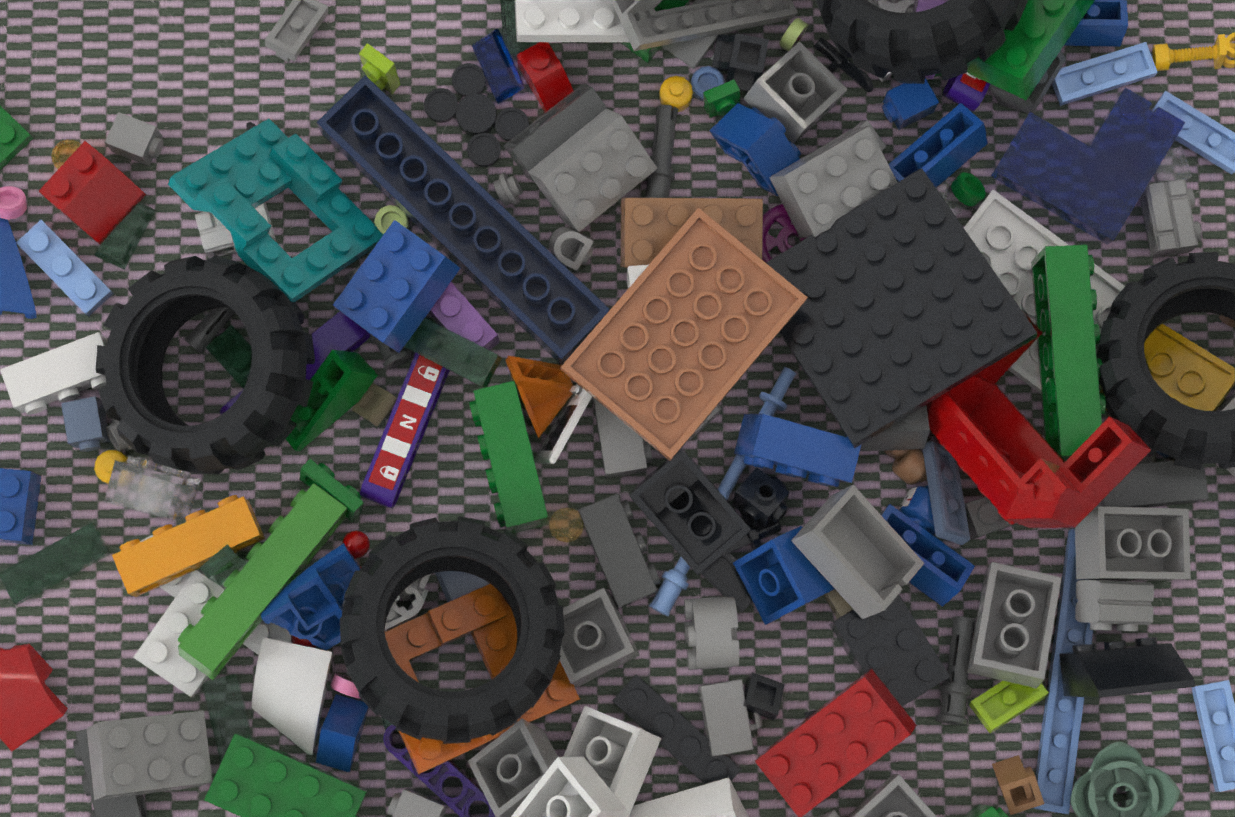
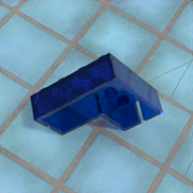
(1094, 182)

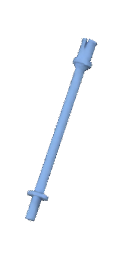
(676, 578)

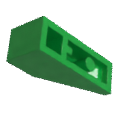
(335, 390)

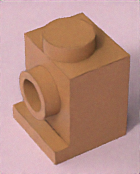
(1017, 785)

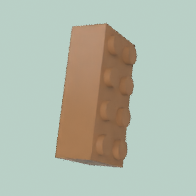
(652, 223)

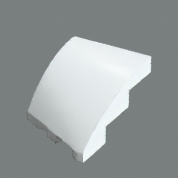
(292, 689)

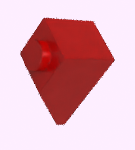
(544, 74)

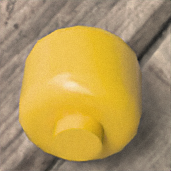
(676, 92)
(105, 462)

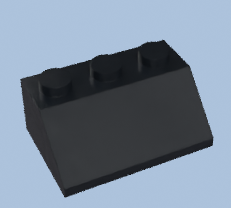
(1123, 669)

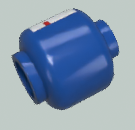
(918, 507)

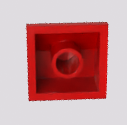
(92, 192)

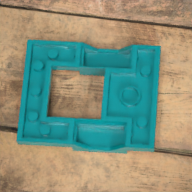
(254, 170)

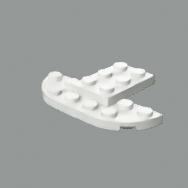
(161, 646)

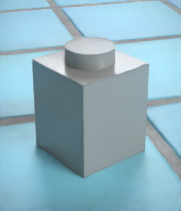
(134, 139)

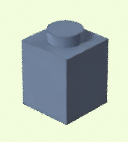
(85, 423)

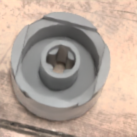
(711, 632)

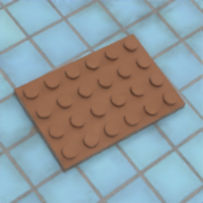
(684, 334)

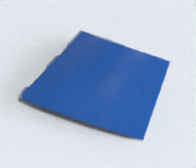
(14, 285)
(314, 600)

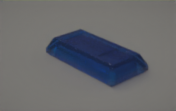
(498, 66)

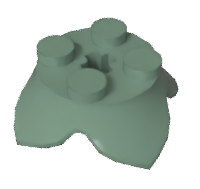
(1120, 765)

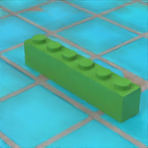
(269, 569)

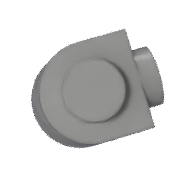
(571, 247)

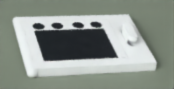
(563, 426)

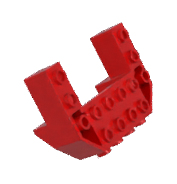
(1017, 464)

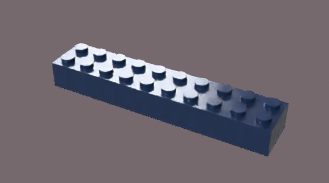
(462, 219)

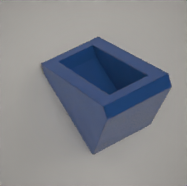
(341, 733)

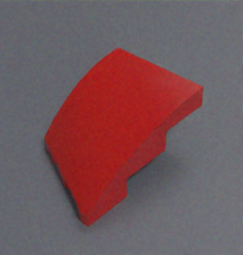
(25, 699)

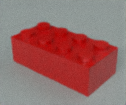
(836, 743)

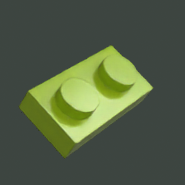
(379, 69)
(1005, 703)

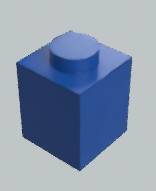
(909, 103)

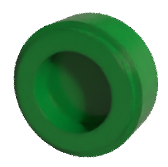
(968, 189)

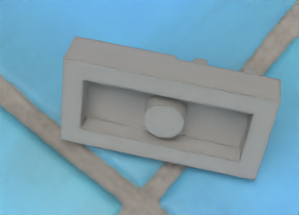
(296, 28)

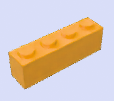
(188, 546)

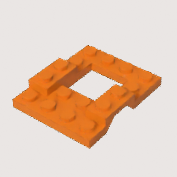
(494, 631)

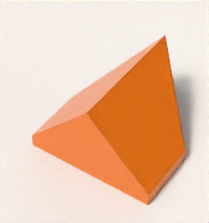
(541, 389)

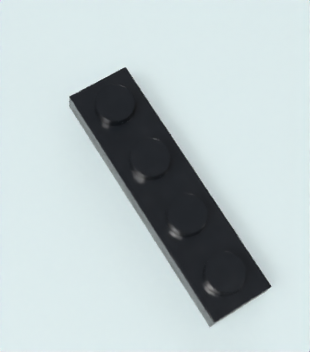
(675, 730)

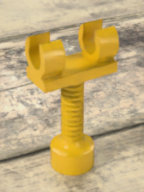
(1164, 56)

